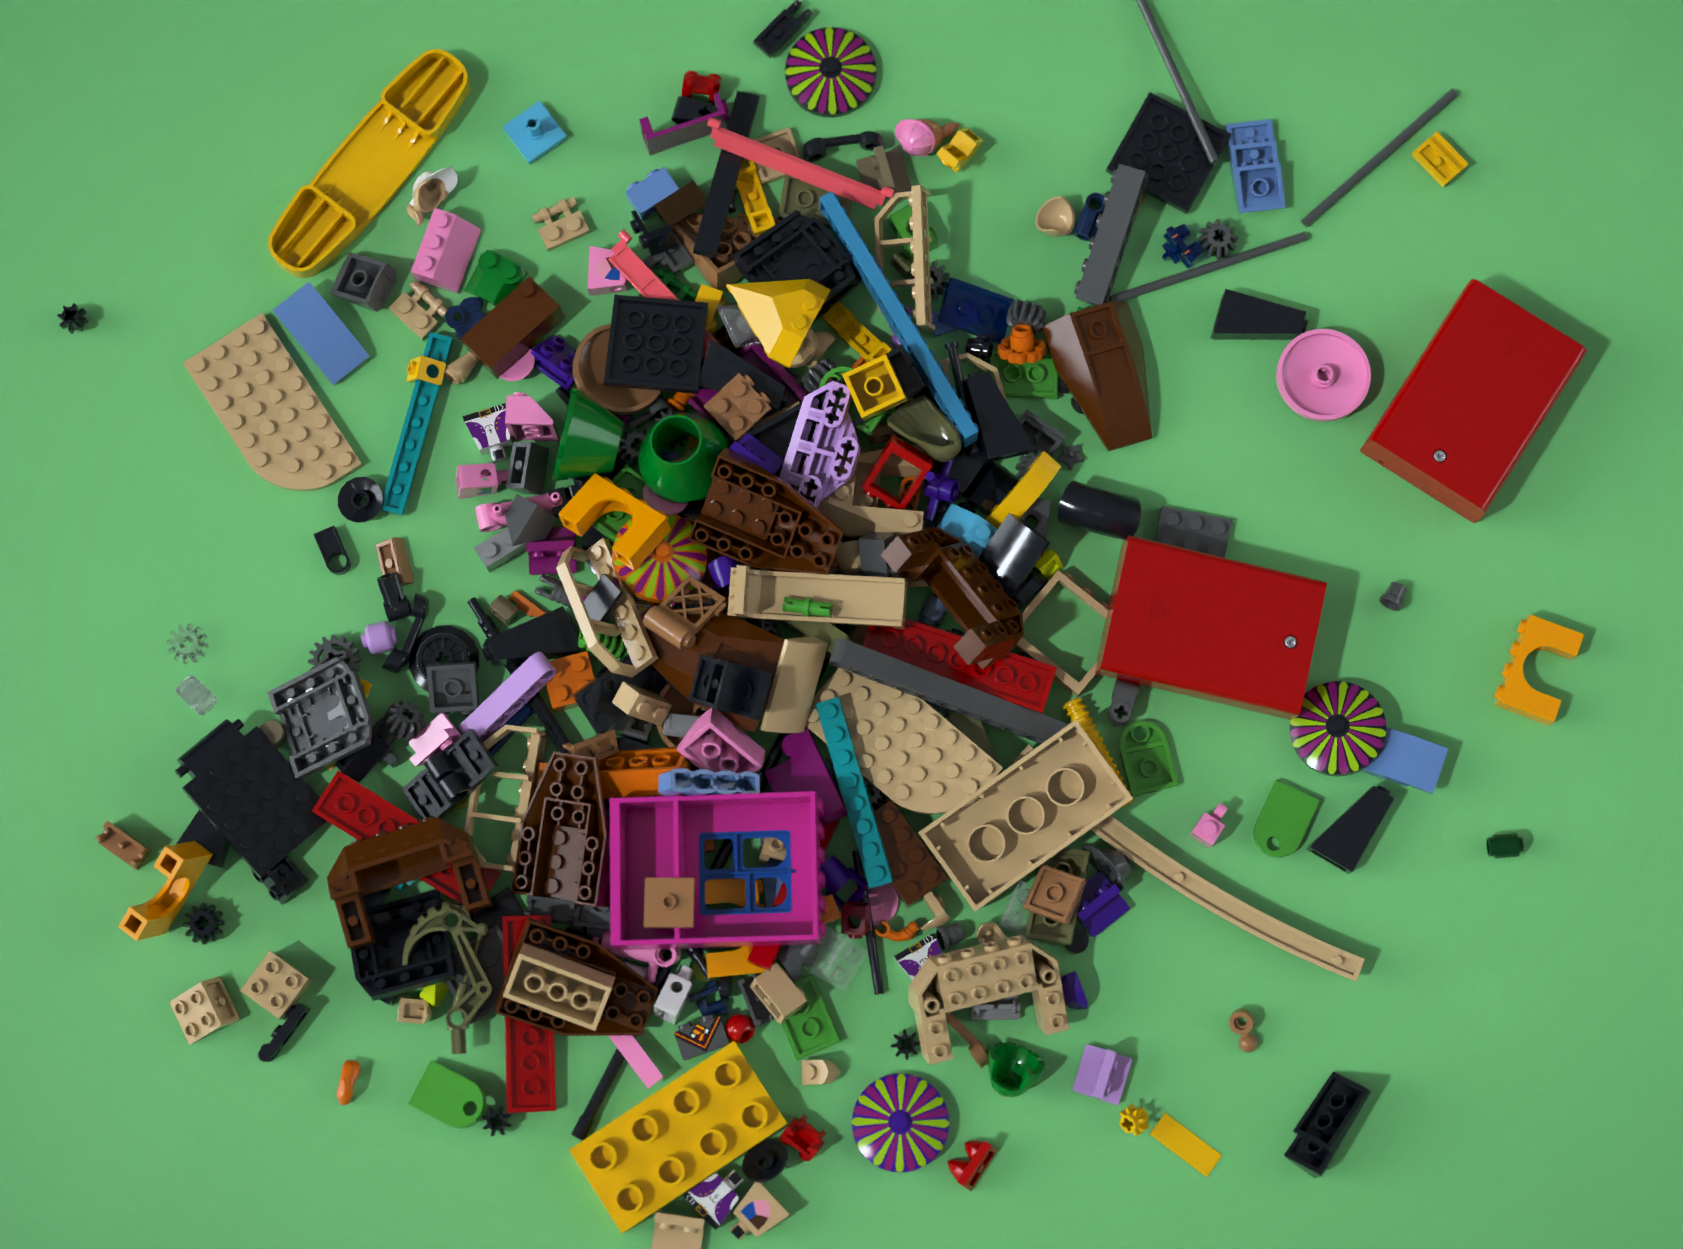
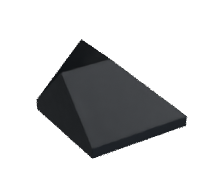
(989, 488)

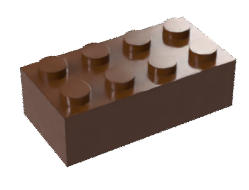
(910, 862)

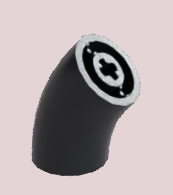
(1099, 510)

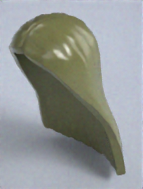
(927, 427)

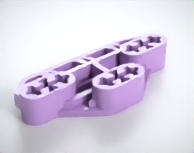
(826, 446)

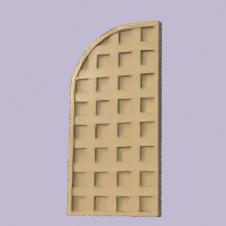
(271, 409)
(906, 745)

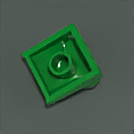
(495, 277)

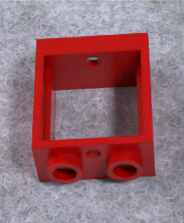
(907, 453)

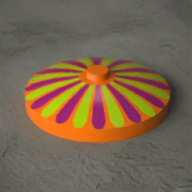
(666, 565)

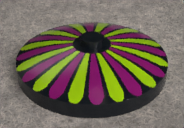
(830, 72)
(1338, 729)

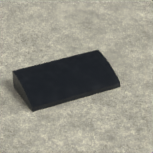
(1013, 553)

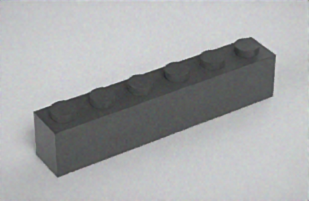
(1112, 235)

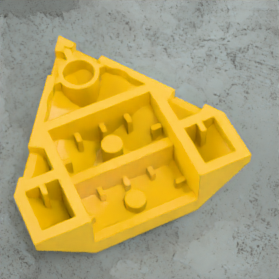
(780, 313)

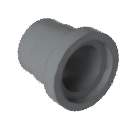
(1393, 596)
(949, 935)

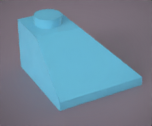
(967, 527)

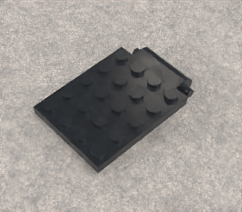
(249, 794)

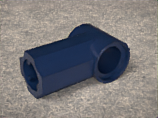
(1086, 225)

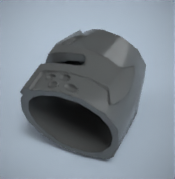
(793, 956)

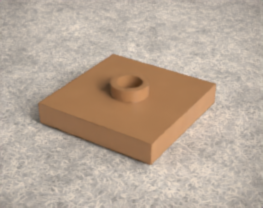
(1055, 894)
(669, 903)

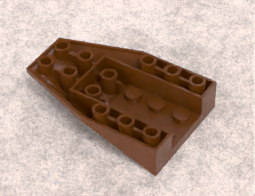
(763, 520)
(724, 639)
(565, 835)
(628, 1001)

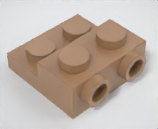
(738, 406)

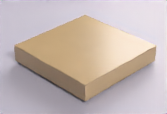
(780, 140)

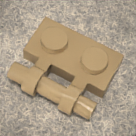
(563, 230)
(413, 315)

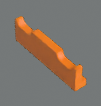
(526, 605)

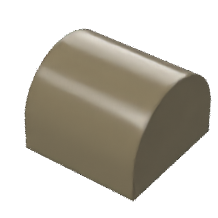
(504, 610)
(274, 732)

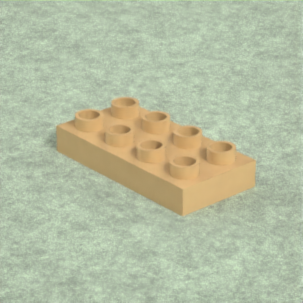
(1025, 815)

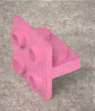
(433, 739)

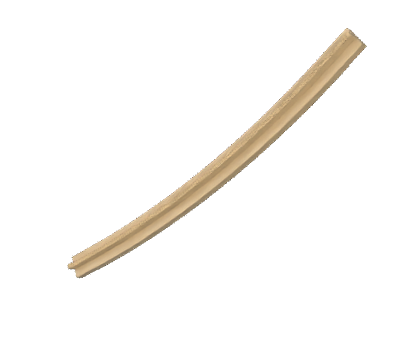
(1223, 903)

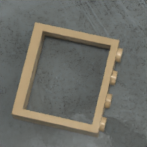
(1028, 649)

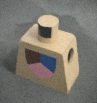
(757, 1212)

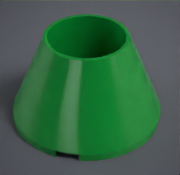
(587, 439)
(684, 479)

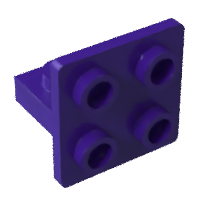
(555, 360)
(757, 453)
(1100, 904)

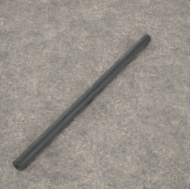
(1178, 82)
(1379, 157)
(1210, 267)

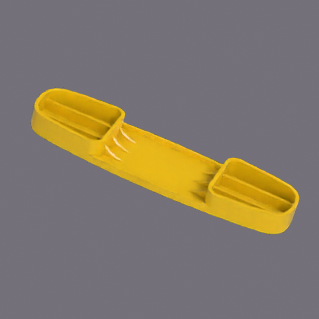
(370, 164)

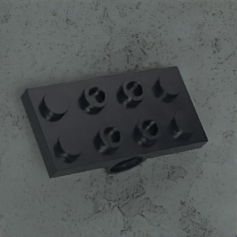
(597, 695)
(450, 776)

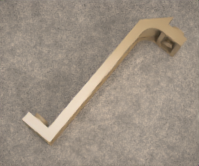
(854, 598)

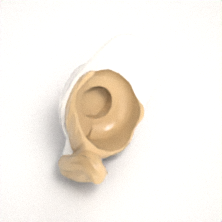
(430, 191)

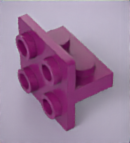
(547, 552)

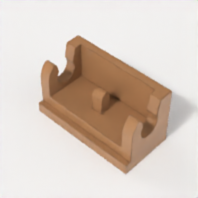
(597, 746)
(123, 845)

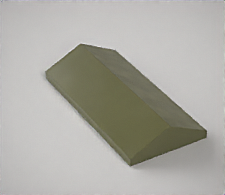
(1048, 930)

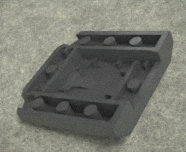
(323, 716)

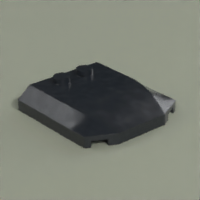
(797, 251)
(380, 966)

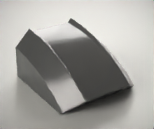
(364, 282)

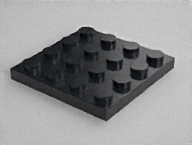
(1169, 151)
(656, 344)

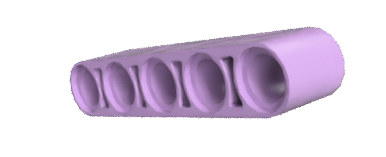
(509, 696)

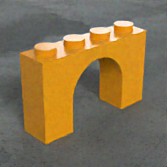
(602, 496)
(1515, 692)
(183, 866)
(733, 961)

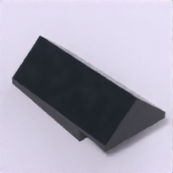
(1326, 1124)

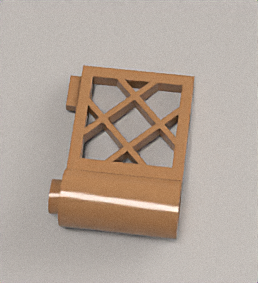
(671, 623)

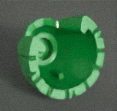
(1013, 1068)

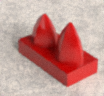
(970, 1172)

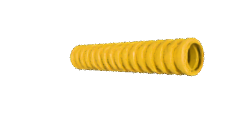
(1077, 711)

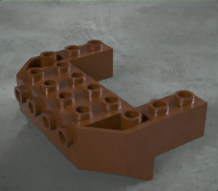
(965, 589)
(398, 859)

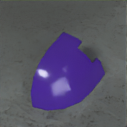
(1073, 992)

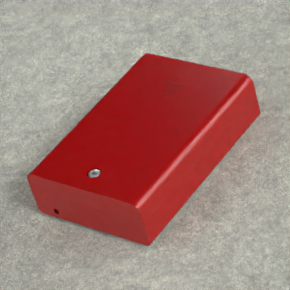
(1473, 400)
(1211, 627)

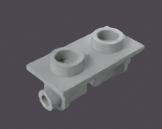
(997, 1010)

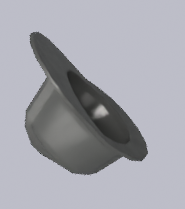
(1111, 863)

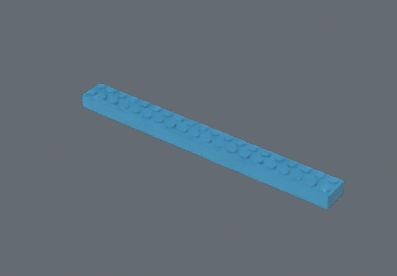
(898, 319)

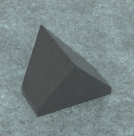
(528, 521)
(634, 729)

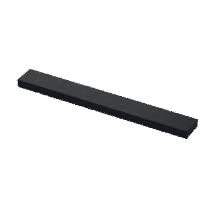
(725, 179)

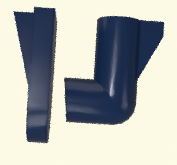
(705, 1008)

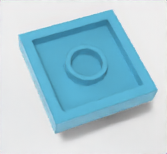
(534, 132)

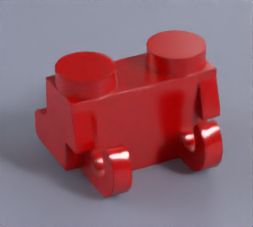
(701, 84)
(803, 1138)

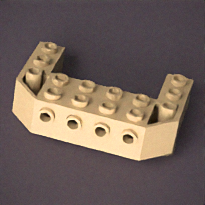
(982, 976)

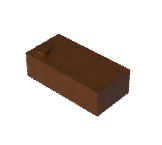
(513, 327)

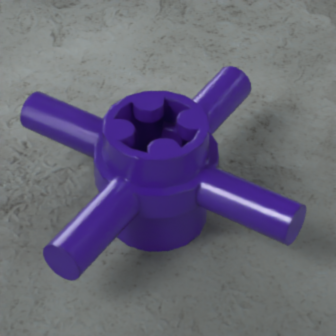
(940, 488)

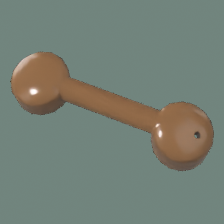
(976, 1047)

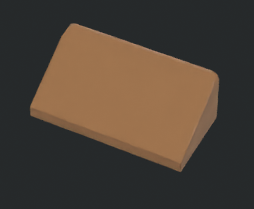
(394, 558)

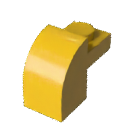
(960, 149)

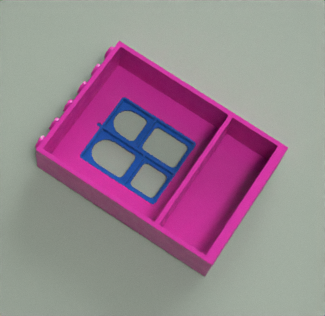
(667, 841)

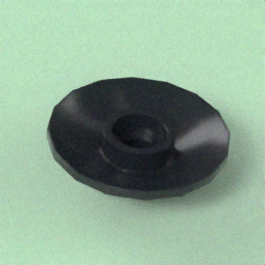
(353, 492)
(765, 1161)

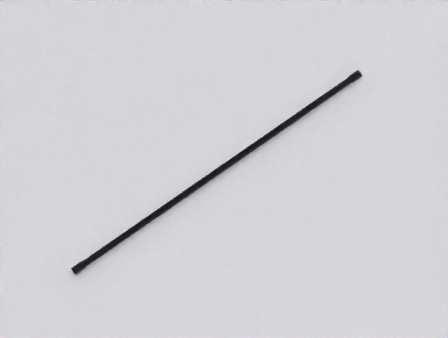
(587, 1118)

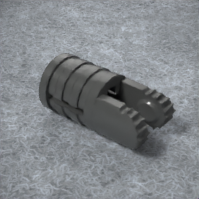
(558, 593)

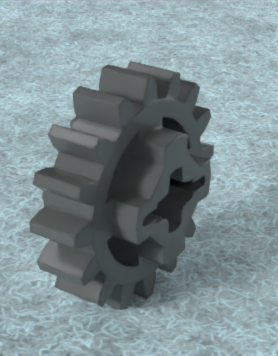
(327, 646)

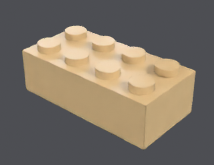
(559, 986)

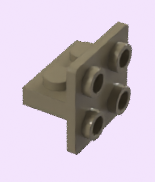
(884, 170)

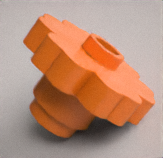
(1021, 346)

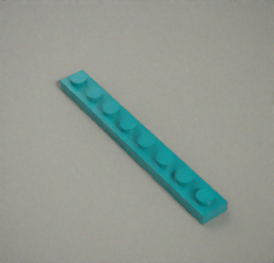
(415, 429)
(854, 793)

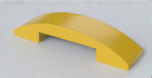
(753, 198)
(854, 333)
(1026, 490)

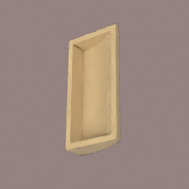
(794, 685)

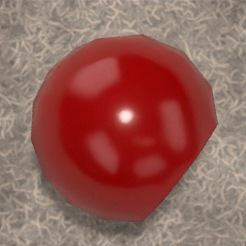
(740, 1028)

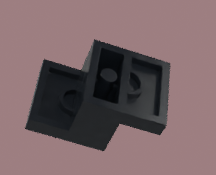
(730, 687)

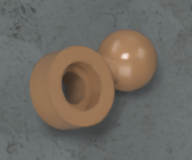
(1247, 1041)

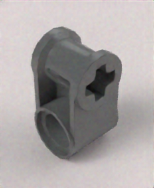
(1123, 699)

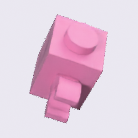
(1208, 827)

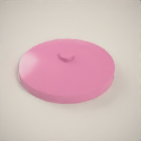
(1323, 375)

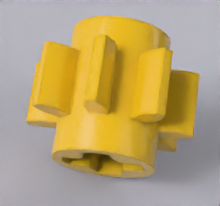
(1134, 1120)

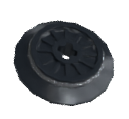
(439, 641)

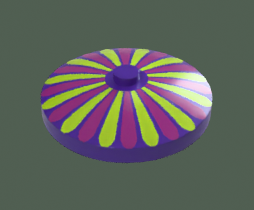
(900, 1123)

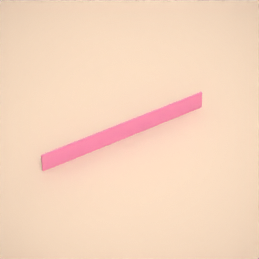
(637, 1059)

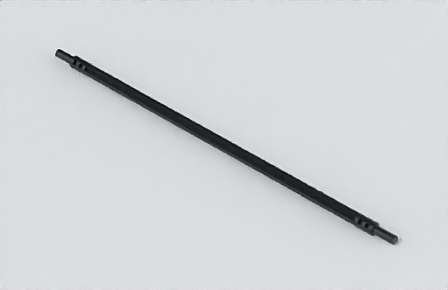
(559, 738)

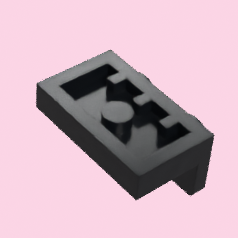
(282, 880)

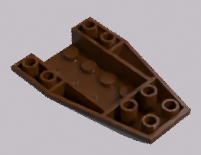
(1104, 370)

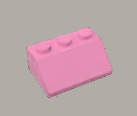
(445, 251)
(528, 420)
(720, 745)

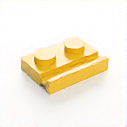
(1439, 159)

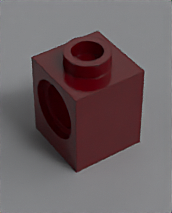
(860, 909)

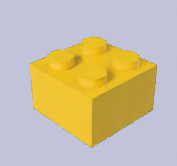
(874, 387)

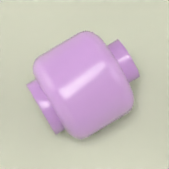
(379, 637)

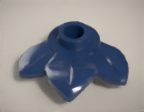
(470, 315)

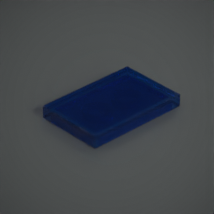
(975, 310)

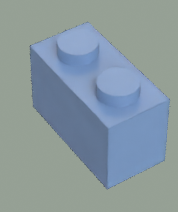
(650, 191)

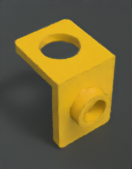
(417, 370)

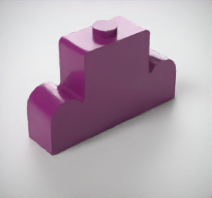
(805, 773)

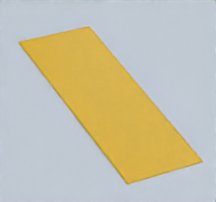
(1185, 1144)

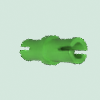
(807, 607)

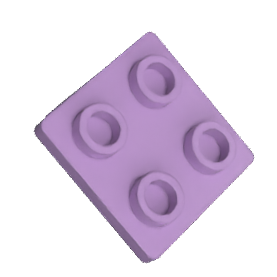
(1102, 1074)

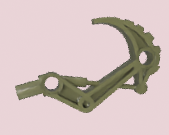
(482, 987)

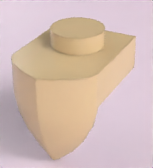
(935, 904)
(989, 932)
(413, 1010)
(819, 1072)

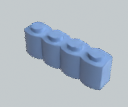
(707, 782)

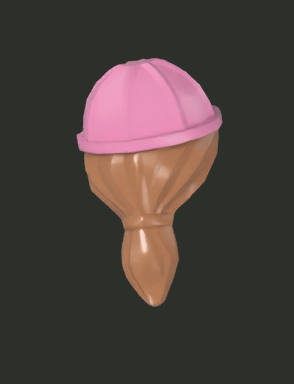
(922, 135)

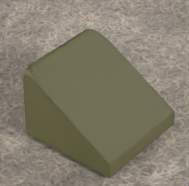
(902, 264)

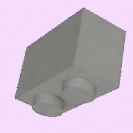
(498, 550)

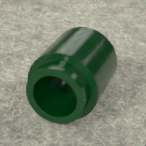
(1504, 845)

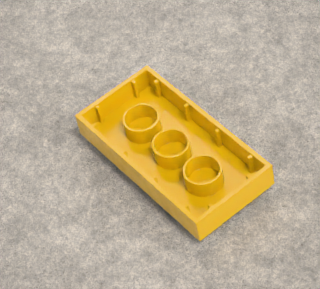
(678, 1137)

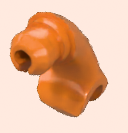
(902, 935)
(348, 1077)

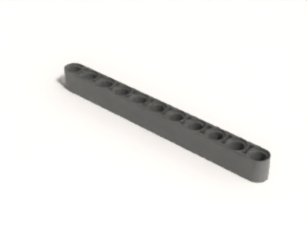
(943, 691)

